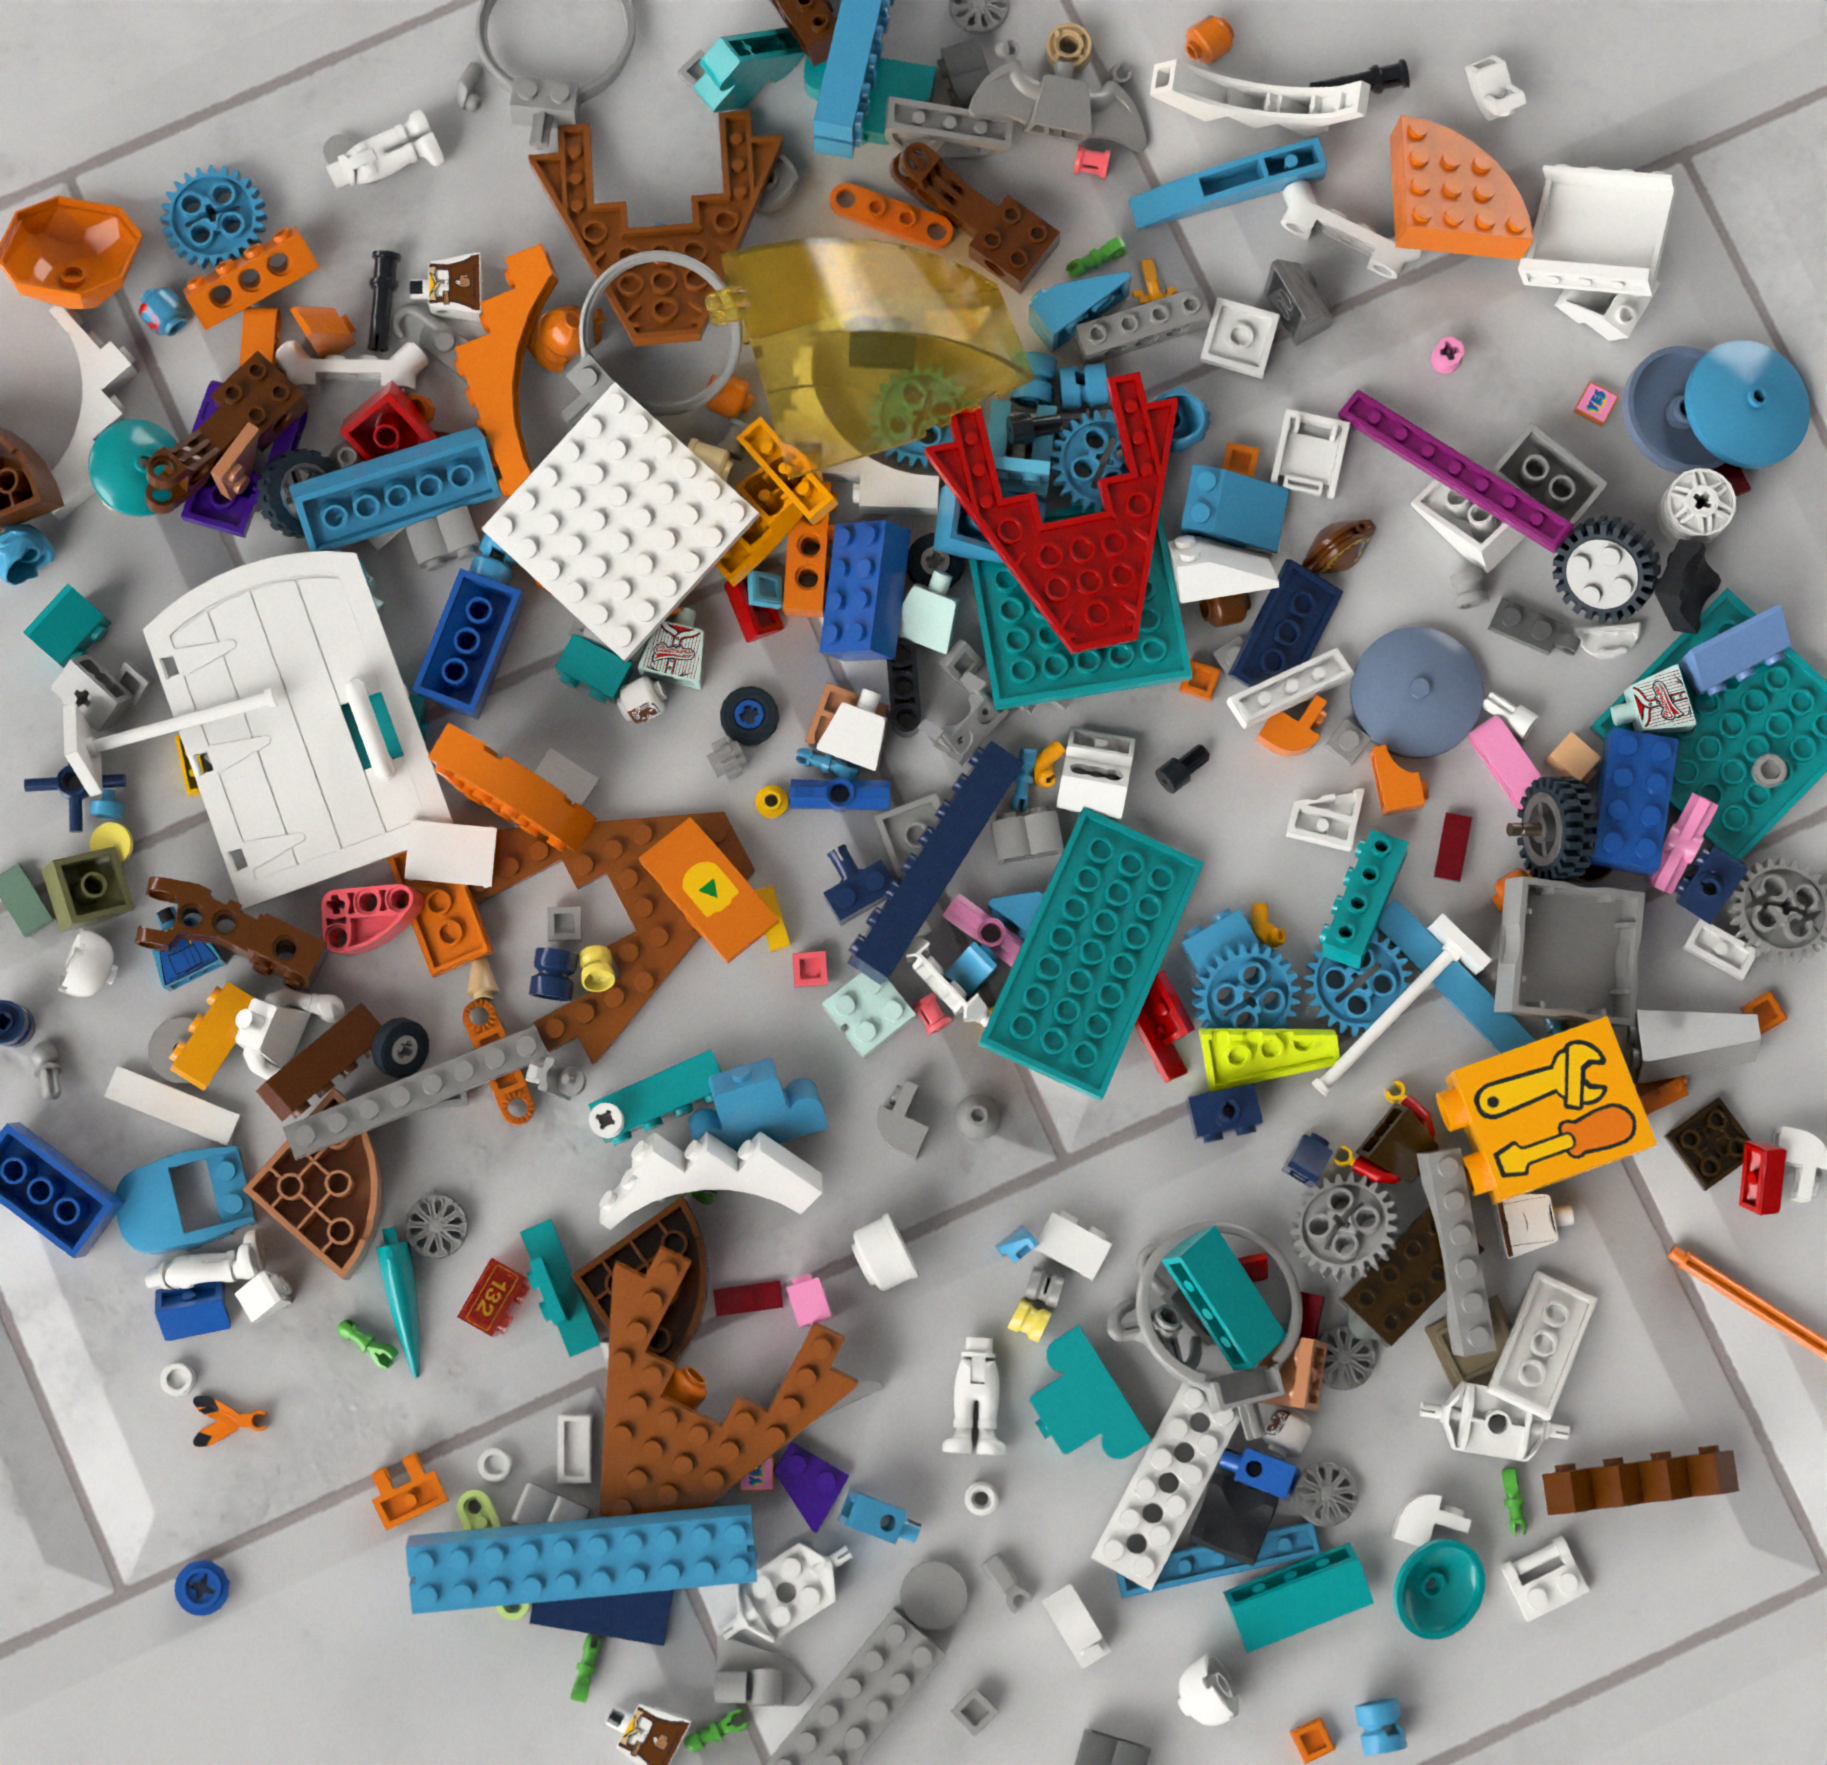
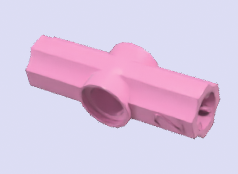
(1683, 842)
(973, 921)

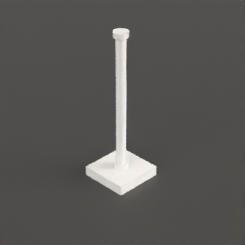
(84, 749)
(1455, 947)

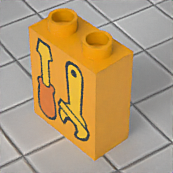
(1546, 1112)

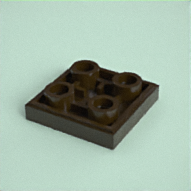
(1709, 1143)

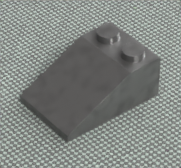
(1297, 301)

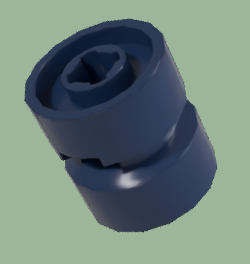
(553, 975)
(16, 1024)

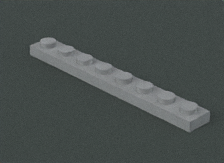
(414, 1092)

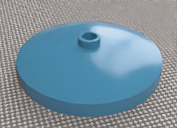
(1747, 404)

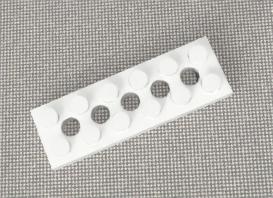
(1145, 1490)

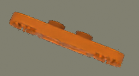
(891, 216)
(509, 1086)

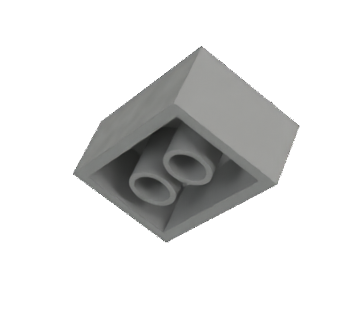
(1549, 474)

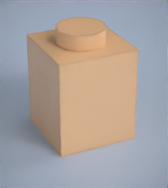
(1574, 759)

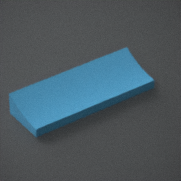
(395, 490)

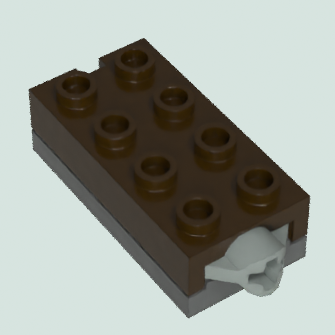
(1402, 1288)

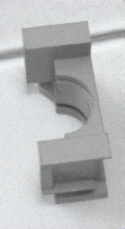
(962, 739)

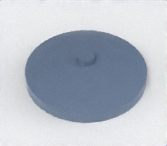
(1657, 414)
(1416, 692)

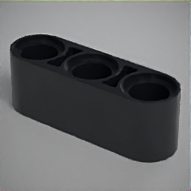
(907, 703)

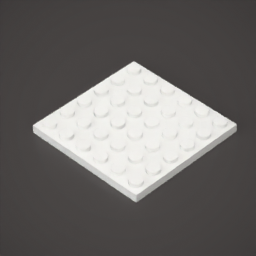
(620, 522)

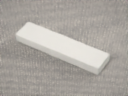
(1290, 688)
(173, 1106)

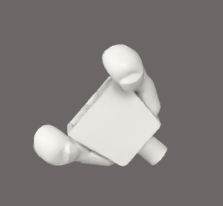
(275, 1025)

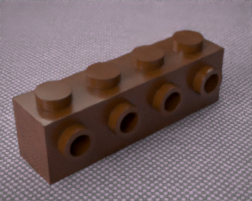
(810, 24)
(320, 1063)

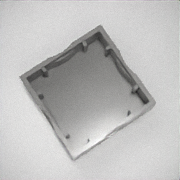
(1569, 951)

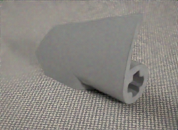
(756, 1676)

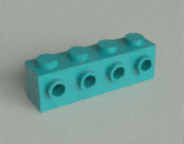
(1364, 899)
(662, 1095)

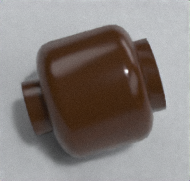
(1225, 610)

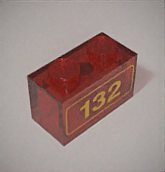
(494, 1298)

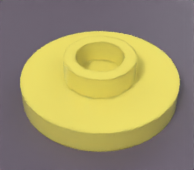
(111, 835)

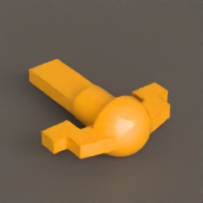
(1152, 284)

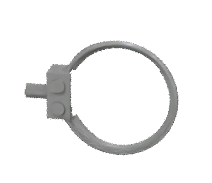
(549, 102)
(593, 379)
(1237, 1389)

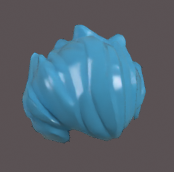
(1190, 419)
(23, 553)

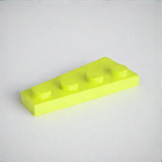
(1258, 1055)

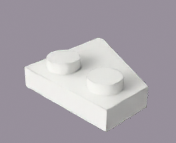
(1326, 820)

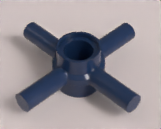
(74, 796)

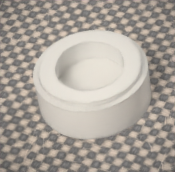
(178, 1379)
(495, 1464)

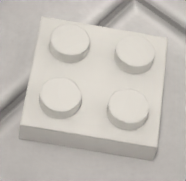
(1239, 337)

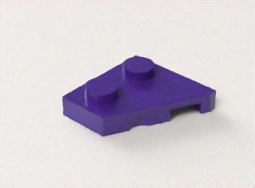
(810, 1483)

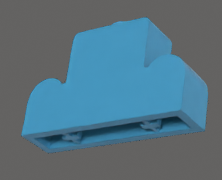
(753, 1102)

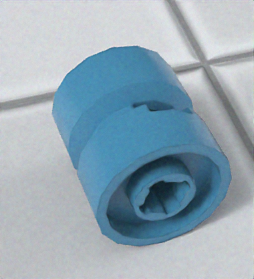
(1083, 385)
(1038, 390)
(490, 567)
(1380, 1726)

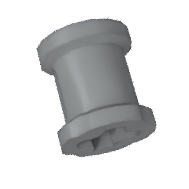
(730, 441)

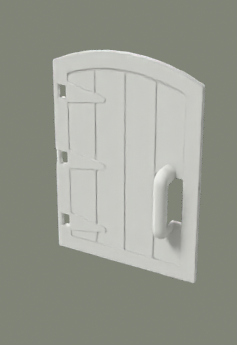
(290, 774)

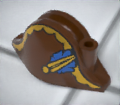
(1339, 546)

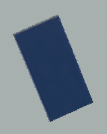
(1286, 625)
(625, 1616)

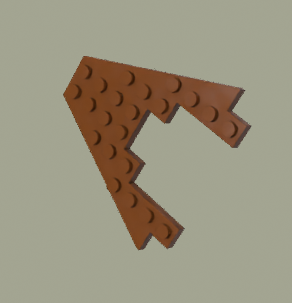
(660, 298)
(661, 927)
(669, 1454)

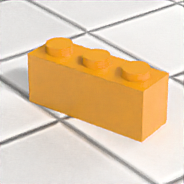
(211, 1036)

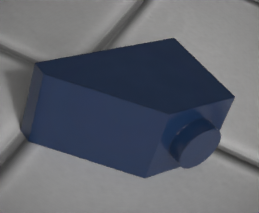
(1308, 1159)

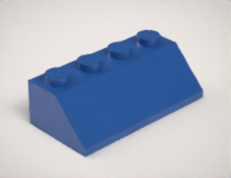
(469, 643)

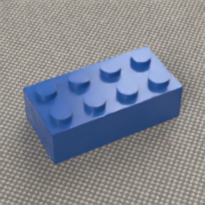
(865, 591)
(1633, 801)
(53, 1192)

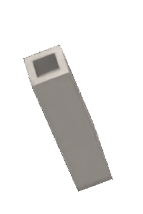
(1690, 1042)

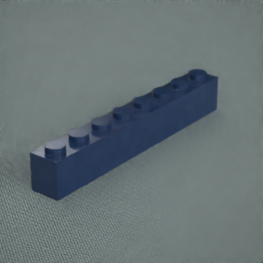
(935, 862)

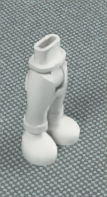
(370, 163)
(211, 1267)
(976, 1380)

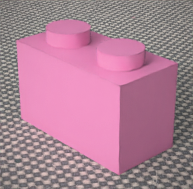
(809, 1300)

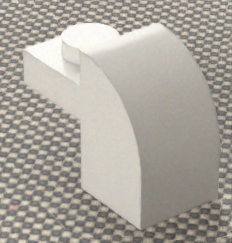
(1493, 88)
(1807, 1155)
(1419, 1514)
(1076, 1626)

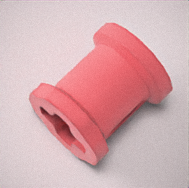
(1092, 162)
(931, 1014)

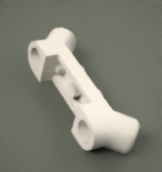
(1305, 215)
(309, 372)

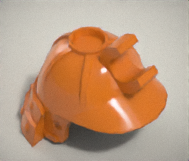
(556, 336)

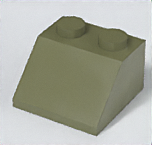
(87, 888)

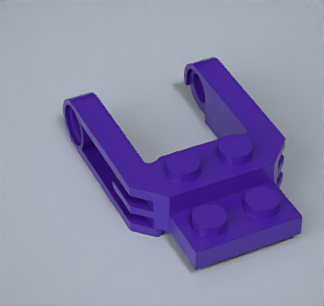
(213, 509)

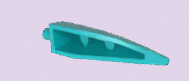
(401, 1294)

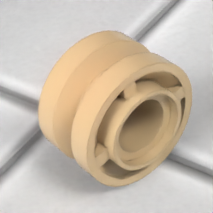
(1069, 34)

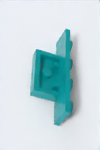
(560, 1293)

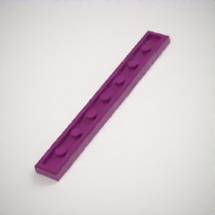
(1456, 471)

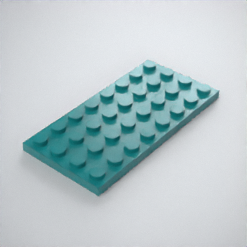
(1091, 954)

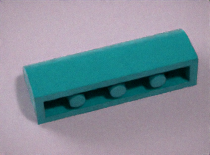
(1224, 1298)
(1298, 1597)

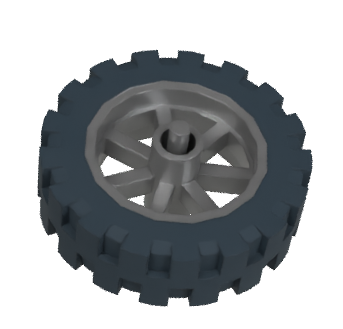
(273, 483)

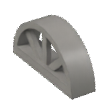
(946, 129)

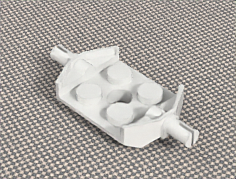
(952, 994)
(1466, 1424)
(769, 1616)

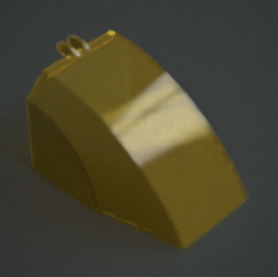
(866, 342)

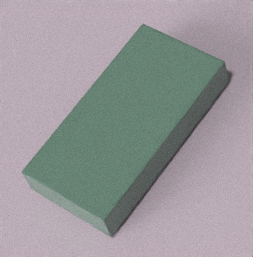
(23, 901)

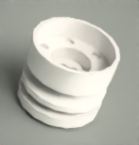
(1677, 510)

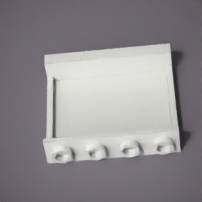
(1600, 230)

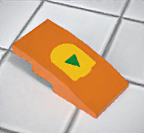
(708, 890)

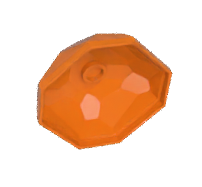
(69, 251)

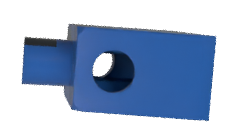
(1276, 1476)

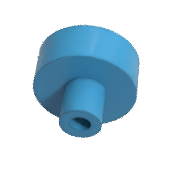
(107, 807)

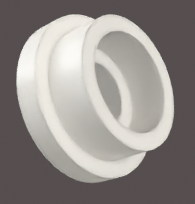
(990, 1506)

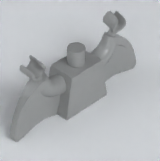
(1058, 104)

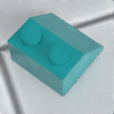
(67, 626)

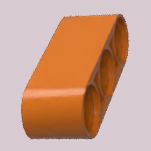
(260, 333)

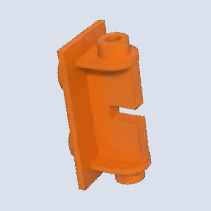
(1661, 1093)

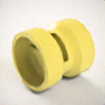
(596, 968)
(1029, 1320)

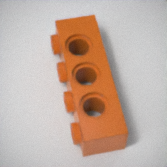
(244, 294)
(797, 598)

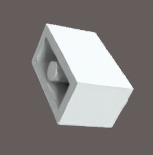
(1072, 1245)

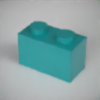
(593, 669)

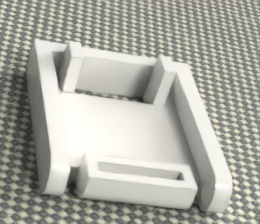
(1309, 461)

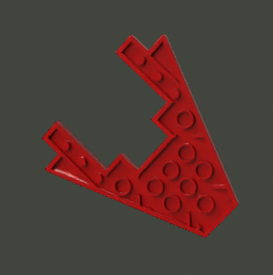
(1083, 569)

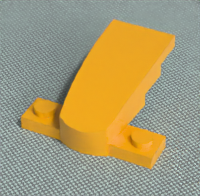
(775, 498)

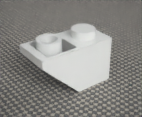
(264, 1295)

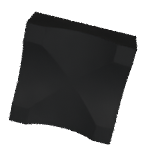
(1686, 586)
(1234, 1519)

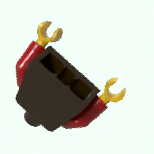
(1393, 1145)

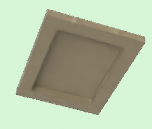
(1474, 1368)

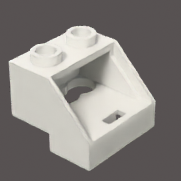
(1618, 320)
(1096, 753)

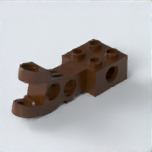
(1006, 237)
(251, 394)
(255, 939)

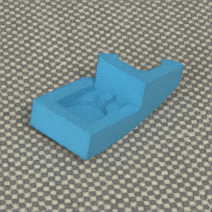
(1017, 1244)

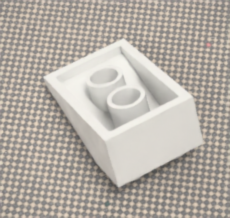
(1466, 526)
(1215, 569)

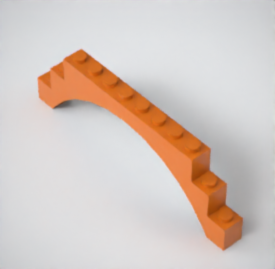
(496, 363)

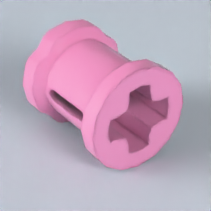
(1441, 363)

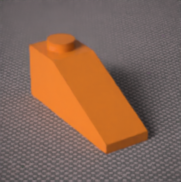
(325, 329)

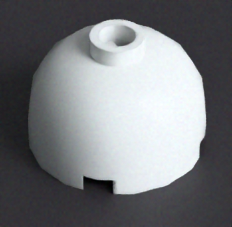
(88, 965)
(1207, 1692)

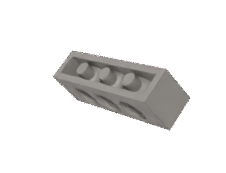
(1142, 326)

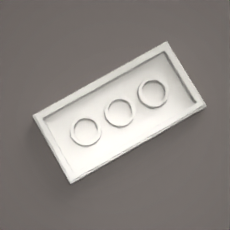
(1542, 1345)

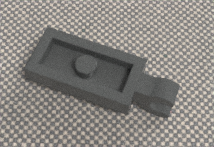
(1531, 628)

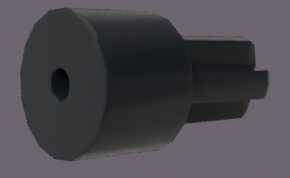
(1024, 428)
(1177, 772)

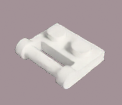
(1550, 1588)

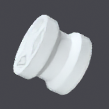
(612, 1122)

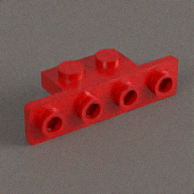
(1161, 1024)

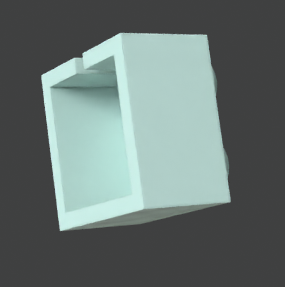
(869, 1011)

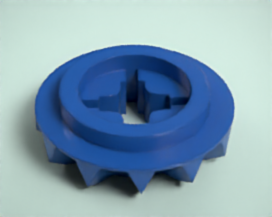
(188, 1596)

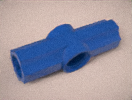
(817, 795)

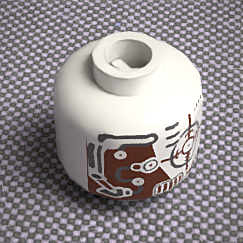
(642, 700)
(1287, 1433)

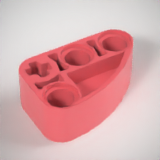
(367, 928)

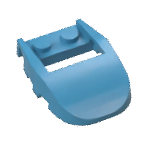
(151, 1213)

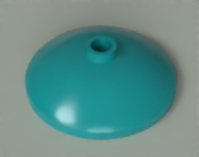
(116, 466)
(1449, 1596)

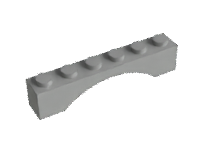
(1467, 1300)

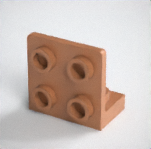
(1300, 1375)

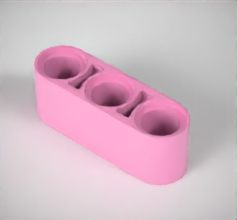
(1504, 758)

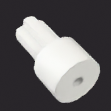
(1517, 719)

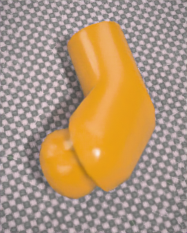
(1044, 766)
(1265, 930)

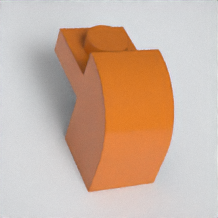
(1293, 737)

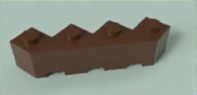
(1640, 1482)

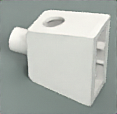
(856, 732)

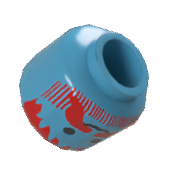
(163, 311)

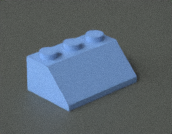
(1737, 652)

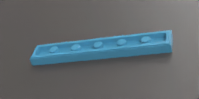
(1454, 981)
(1201, 1563)

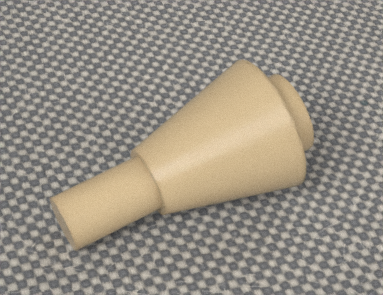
(481, 981)

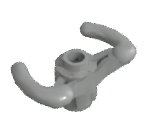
(1166, 1324)

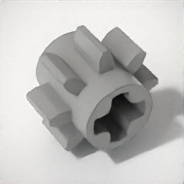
(727, 758)

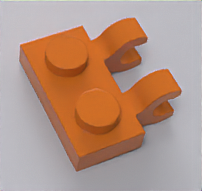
(409, 1499)

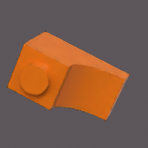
(1396, 788)

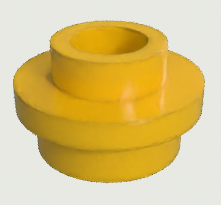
(771, 812)

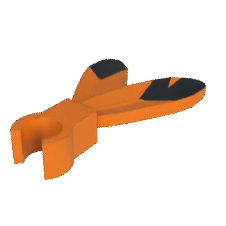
(227, 1421)

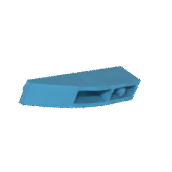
(1230, 183)

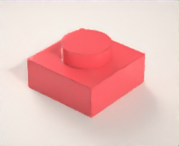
(810, 969)

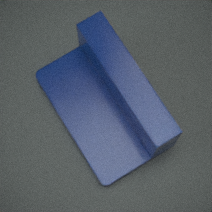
(192, 1310)

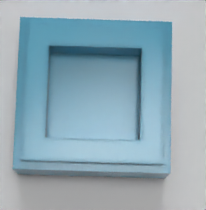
(765, 589)

